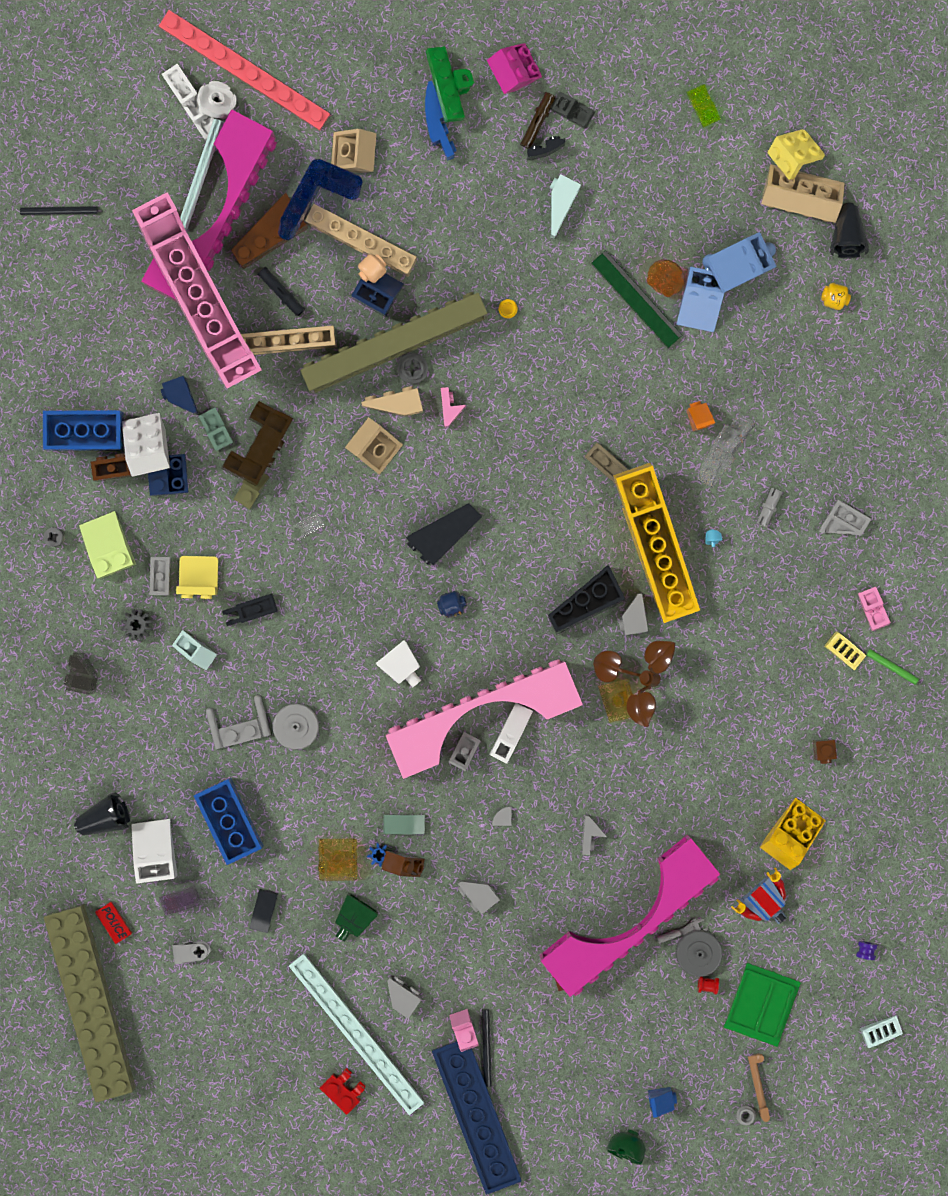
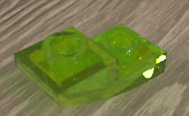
(703, 105)

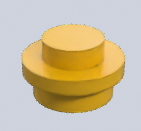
(507, 308)

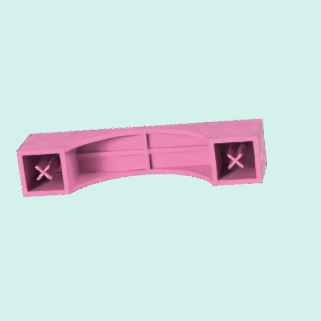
(420, 741)

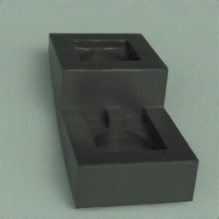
(572, 110)

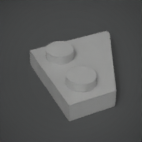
(844, 520)

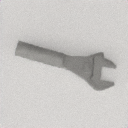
(693, 925)

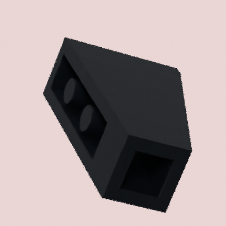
(441, 535)

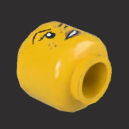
(835, 296)

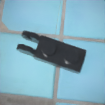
(252, 609)

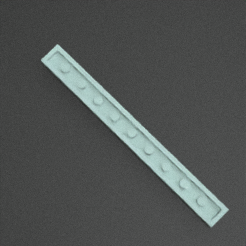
(356, 1033)

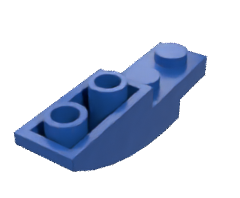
(434, 118)

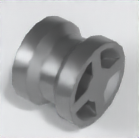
(57, 535)

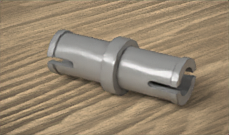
(769, 507)

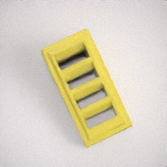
(833, 640)

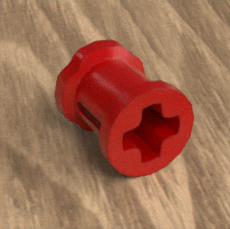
(708, 985)

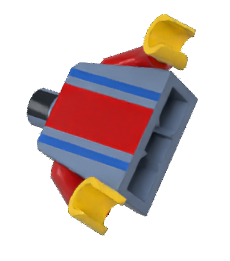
(764, 900)

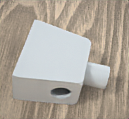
(400, 664)

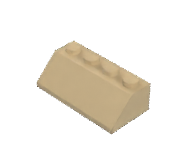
(804, 194)

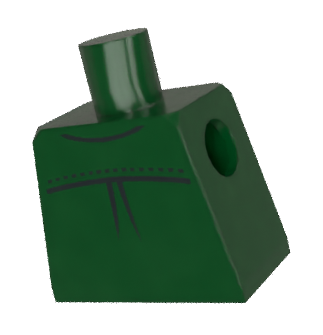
(354, 917)

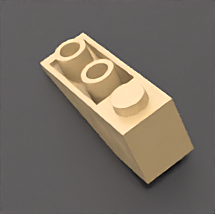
(402, 403)

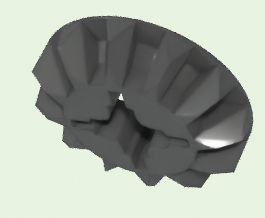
(419, 362)

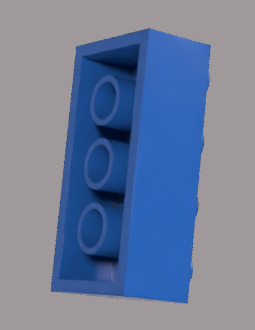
(83, 430)
(228, 821)

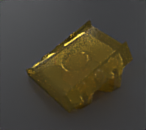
(337, 859)

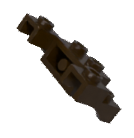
(261, 452)

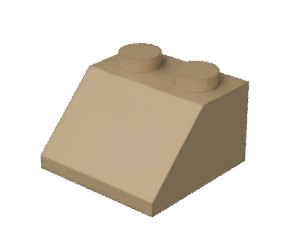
(354, 150)
(374, 445)

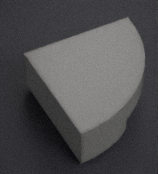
(503, 817)

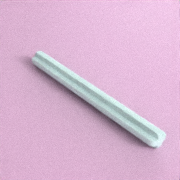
(200, 173)

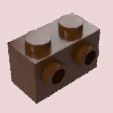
(110, 469)

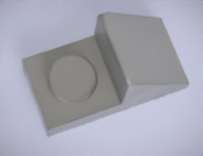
(464, 751)
(590, 829)

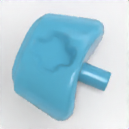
(713, 537)

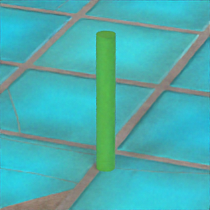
(893, 667)

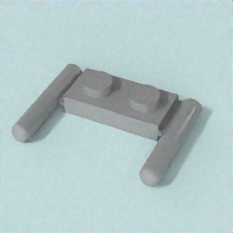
(239, 732)

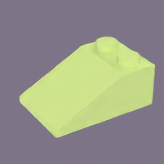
(106, 545)

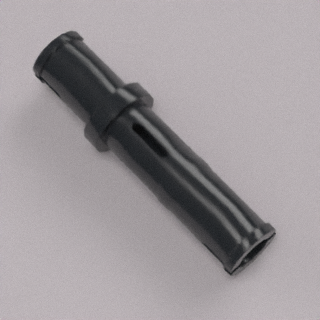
(286, 297)

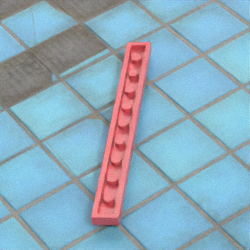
(244, 70)

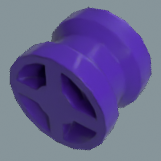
(866, 950)

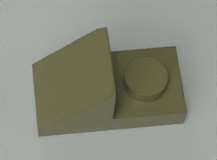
(249, 493)

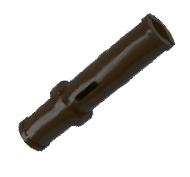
(541, 113)

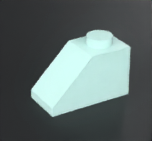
(194, 650)

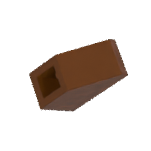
(403, 864)

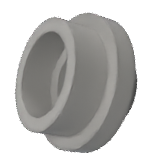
(745, 1121)

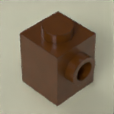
(824, 750)

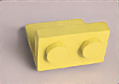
(793, 151)
(198, 577)

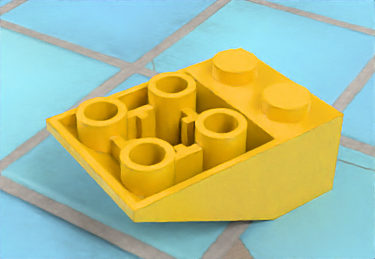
(793, 834)

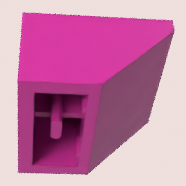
(514, 68)

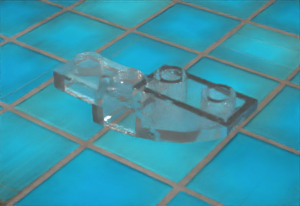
(721, 452)

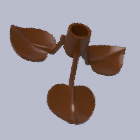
(640, 706)

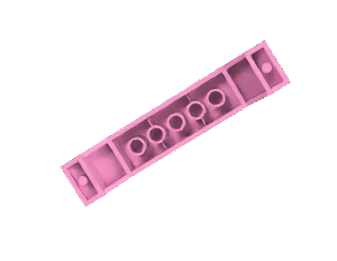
(195, 290)

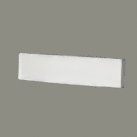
(188, 98)

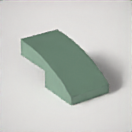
(215, 428)
(403, 824)

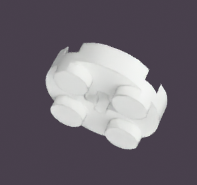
(216, 109)

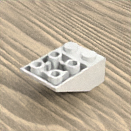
(153, 851)

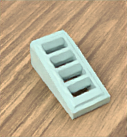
(878, 1040)

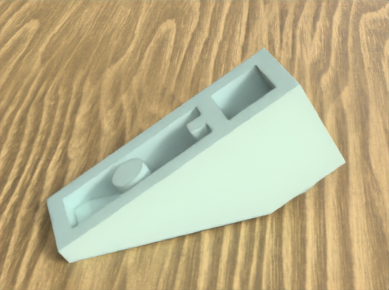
(562, 197)

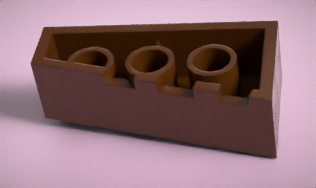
(264, 235)

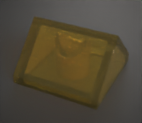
(615, 699)

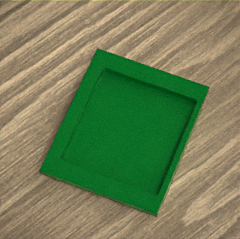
(762, 1004)

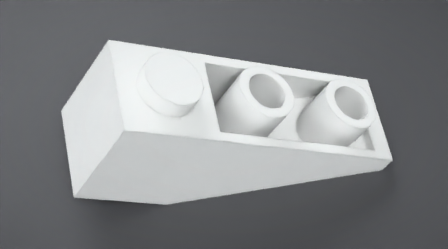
(511, 733)

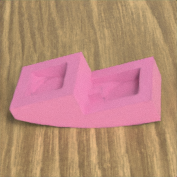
(874, 609)

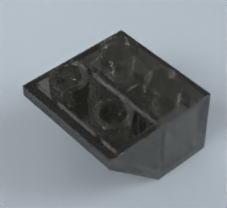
(82, 674)

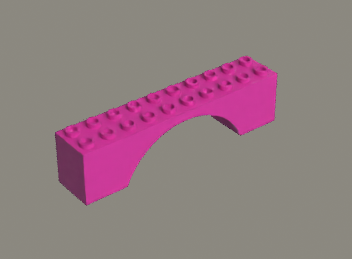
(244, 151)
(580, 959)

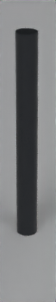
(58, 210)
(486, 1047)

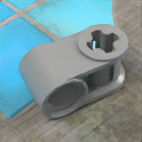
(187, 951)

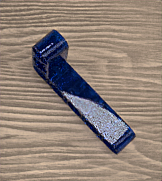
(316, 176)

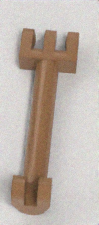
(763, 1109)

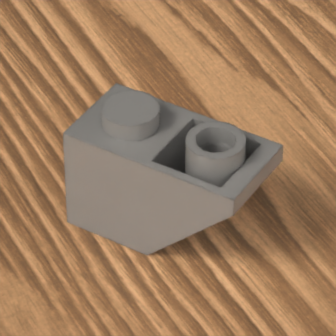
(480, 894)
(403, 998)

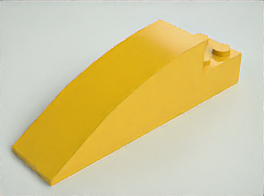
(656, 542)

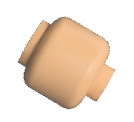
(372, 268)

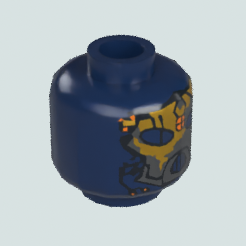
(451, 604)

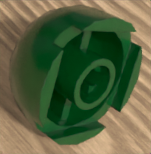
(627, 1146)

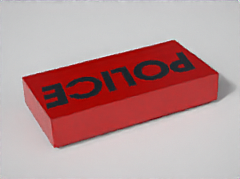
(113, 922)

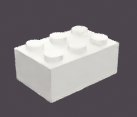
(145, 444)

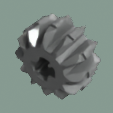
(142, 620)

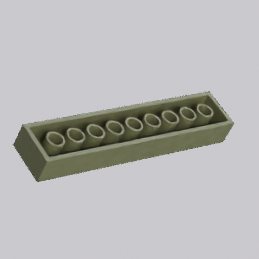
(394, 343)
(89, 1003)

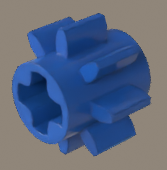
(374, 850)

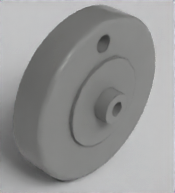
(296, 726)

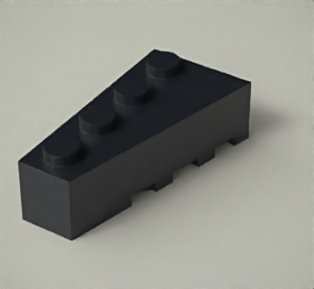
(590, 600)

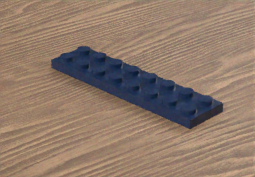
(477, 1117)

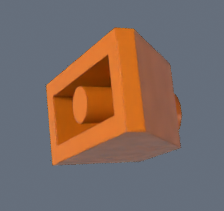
(700, 416)

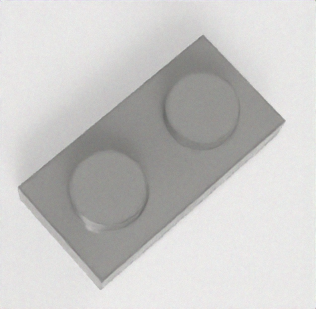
(160, 575)

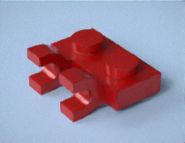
(340, 1093)

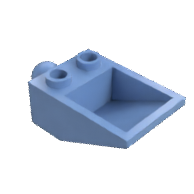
(742, 262)
(700, 300)

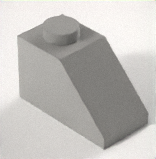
(634, 617)

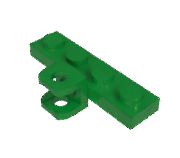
(448, 83)

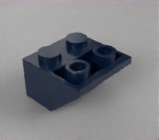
(378, 295)
(170, 480)

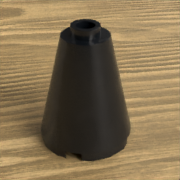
(849, 233)
(104, 817)

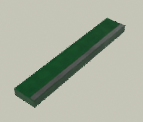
(636, 299)

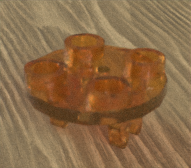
(673, 282)

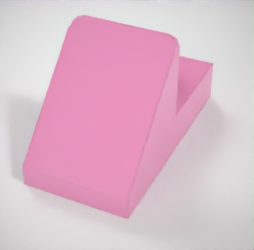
(449, 412)
(464, 1030)

